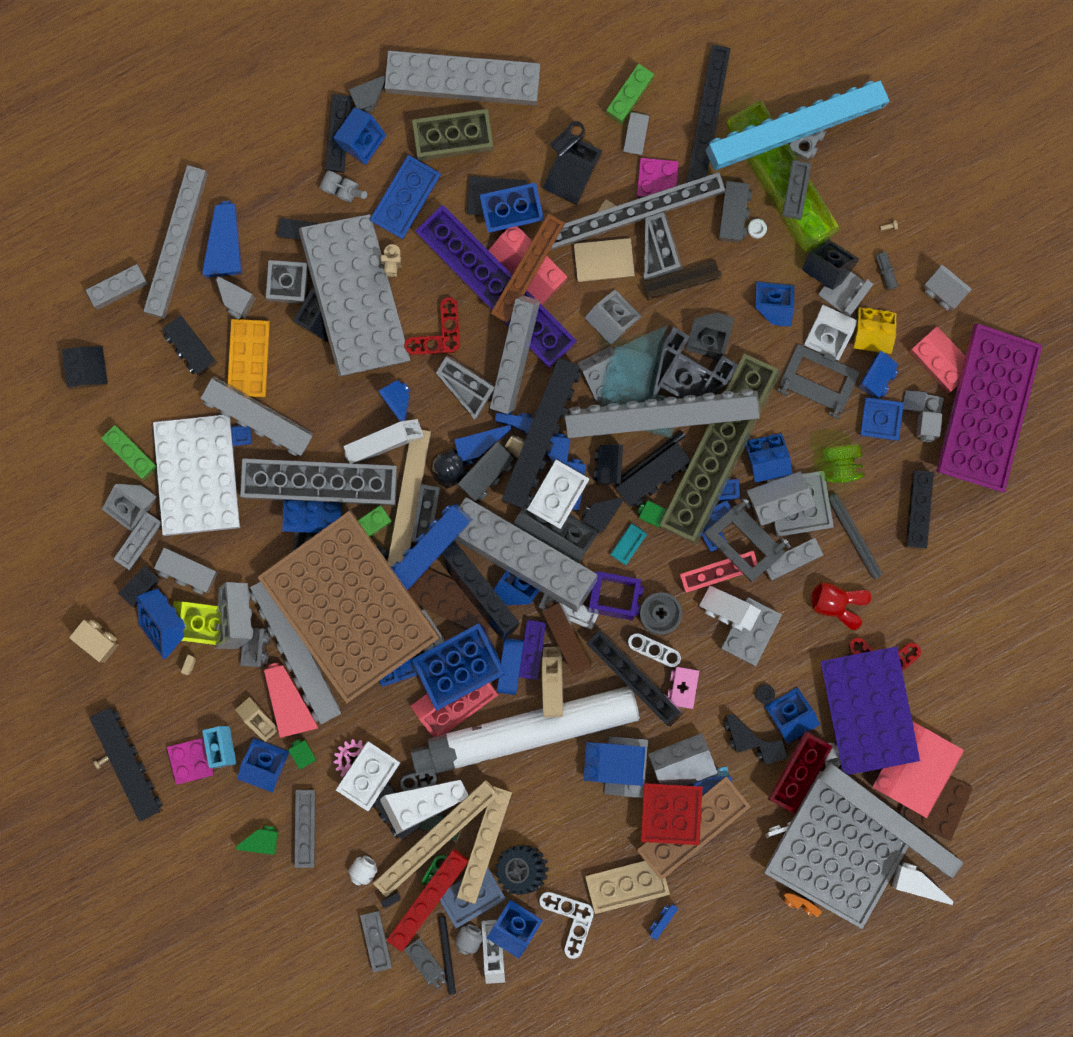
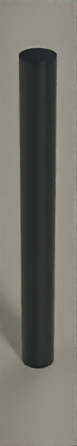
(677, 438)
(447, 955)

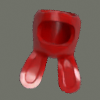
(834, 602)

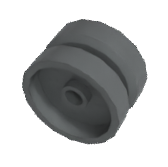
(671, 609)

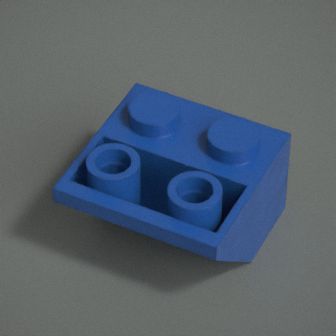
(768, 457)

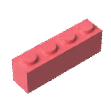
(714, 573)

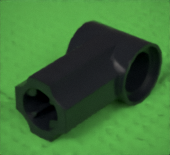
(567, 139)

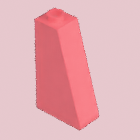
(288, 704)

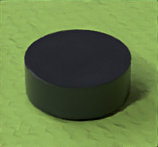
(765, 694)

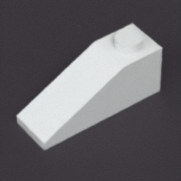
(492, 956)

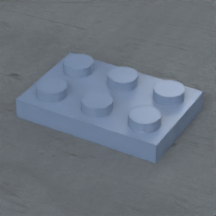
(462, 911)

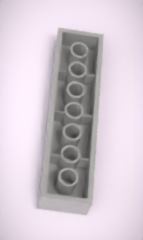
(462, 78)
(319, 482)
(526, 556)

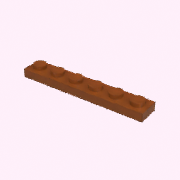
(528, 267)

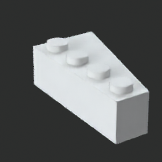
(417, 805)

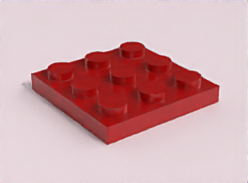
(671, 814)

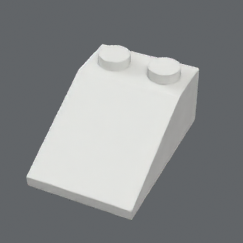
(915, 882)

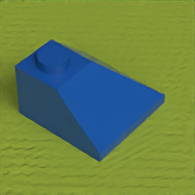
(775, 302)
(397, 399)
(514, 590)

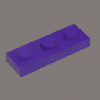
(532, 650)

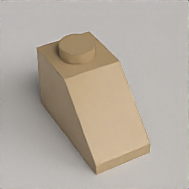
(257, 719)

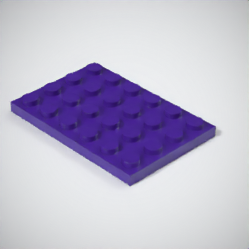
(870, 711)

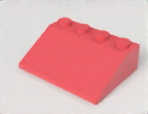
(921, 782)

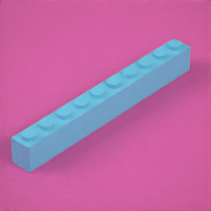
(797, 125)

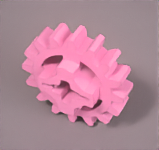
(344, 751)

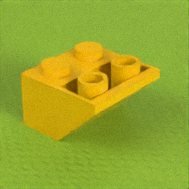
(875, 330)

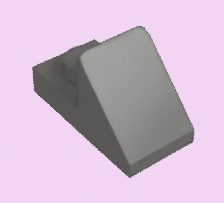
(922, 402)

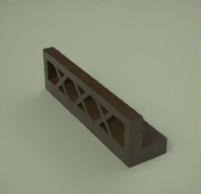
(681, 280)

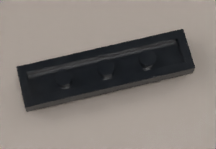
(339, 112)

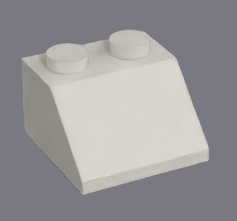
(830, 332)

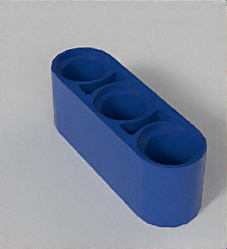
(511, 666)

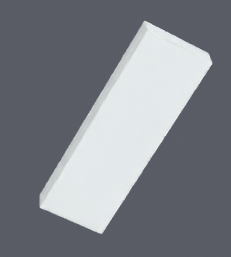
(581, 617)

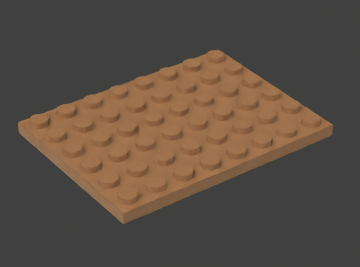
(348, 607)

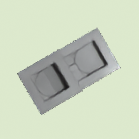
(636, 133)

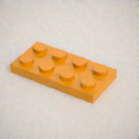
(249, 356)

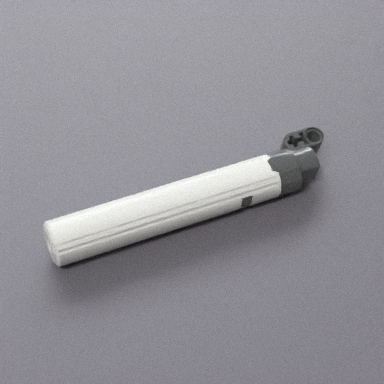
(519, 734)

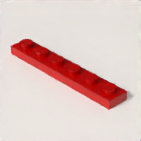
(427, 900)

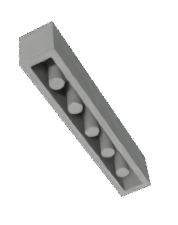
(515, 354)
(257, 416)

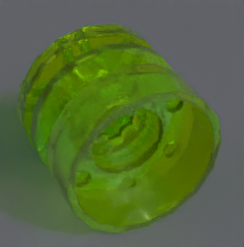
(842, 463)

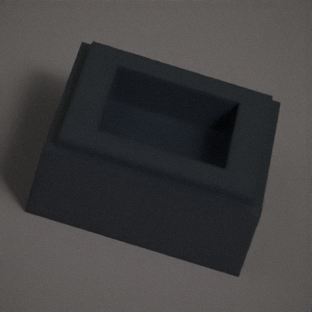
(391, 900)

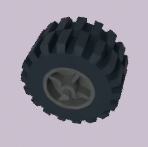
(521, 869)

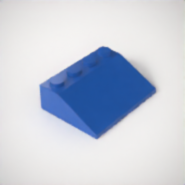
(458, 666)

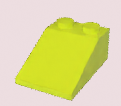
(199, 622)

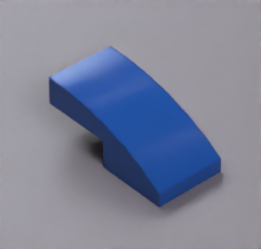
(401, 673)

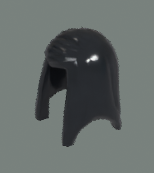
(448, 468)

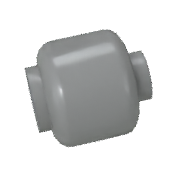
(468, 939)

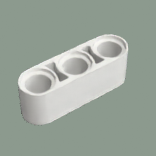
(661, 657)

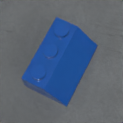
(511, 207)
(159, 622)

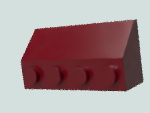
(800, 772)

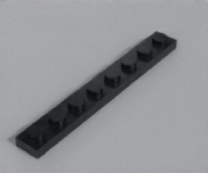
(708, 111)

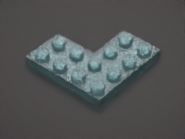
(628, 380)

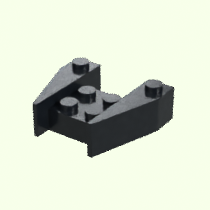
(684, 376)

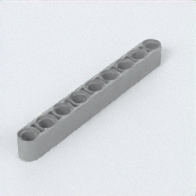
(890, 820)

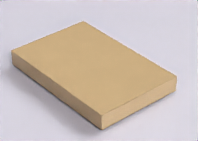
(604, 260)

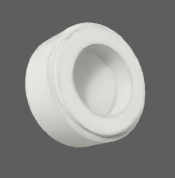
(757, 228)

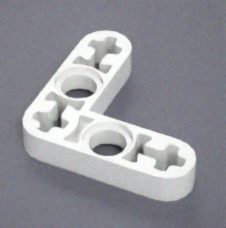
(577, 921)

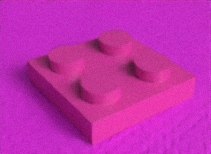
(656, 176)
(189, 761)

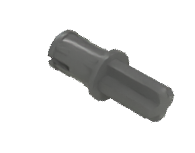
(886, 270)

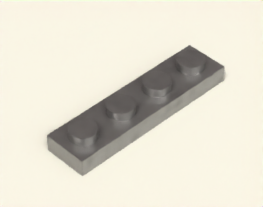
(305, 829)

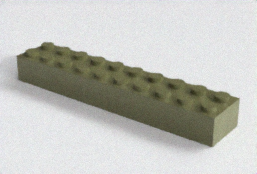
(717, 456)

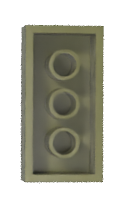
(453, 135)

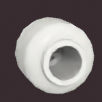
(362, 870)

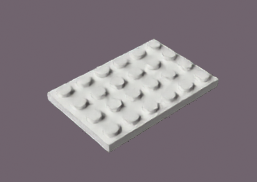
(196, 475)

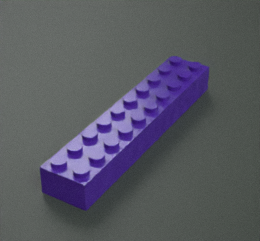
(488, 279)

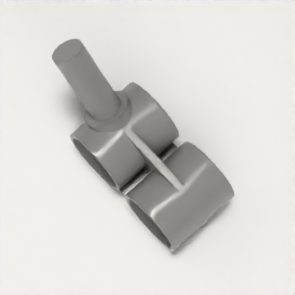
(343, 189)

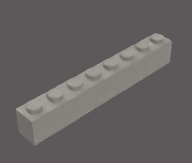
(176, 242)
(298, 658)

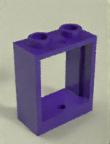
(610, 611)

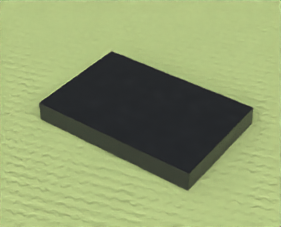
(485, 185)

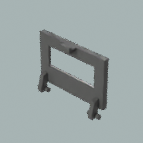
(813, 390)
(754, 534)

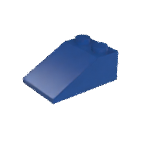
(614, 763)

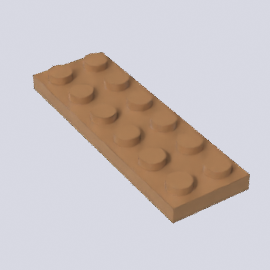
(719, 809)

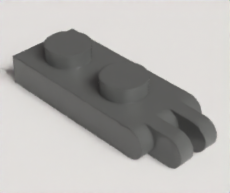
(425, 962)

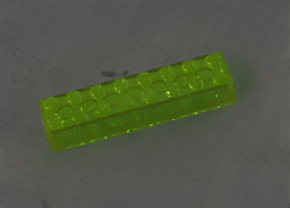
(774, 170)

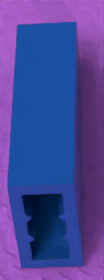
(223, 246)

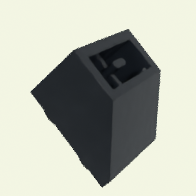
(310, 317)

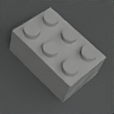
(751, 644)

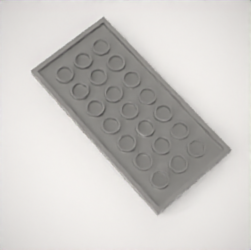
(354, 295)

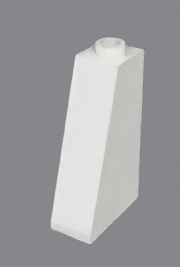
(383, 441)

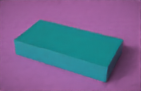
(628, 544)

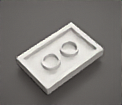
(558, 494)
(368, 776)

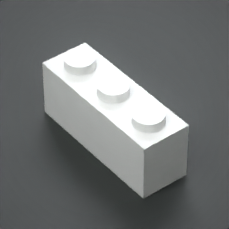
(729, 609)

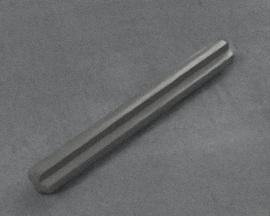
(855, 536)

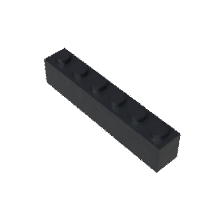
(478, 591)
(635, 678)
(125, 763)

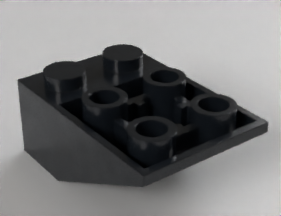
(573, 171)

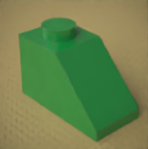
(261, 841)

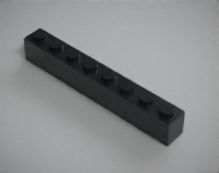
(540, 434)

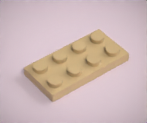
(625, 886)

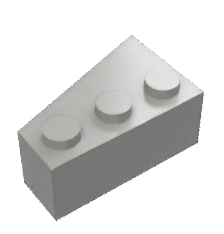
(660, 248)
(466, 385)
(235, 615)

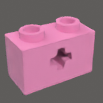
(690, 678)

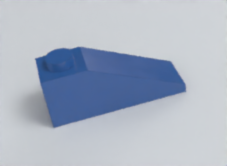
(476, 445)

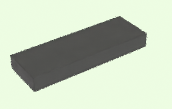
(796, 190)

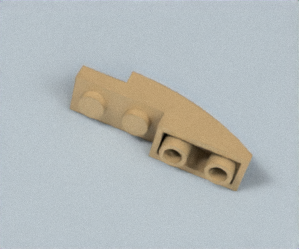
(552, 682)

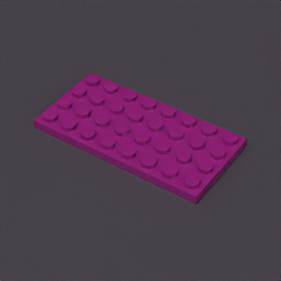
(989, 408)

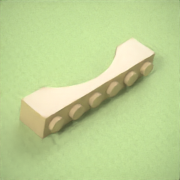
(483, 847)

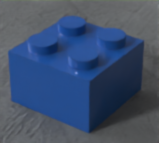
(514, 929)

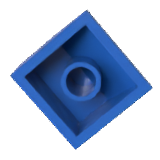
(360, 135)
(878, 375)
(792, 715)
(263, 765)

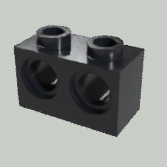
(141, 583)

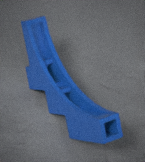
(560, 447)

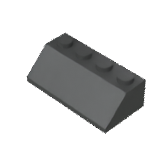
(571, 540)

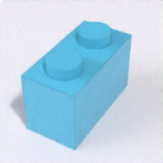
(219, 747)

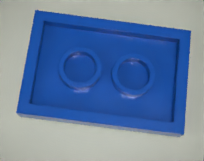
(309, 515)

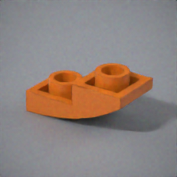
(796, 901)

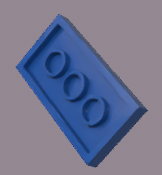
(405, 197)

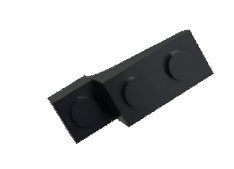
(744, 739)

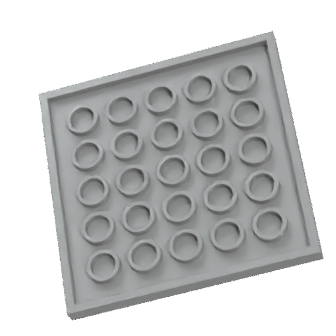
(836, 855)

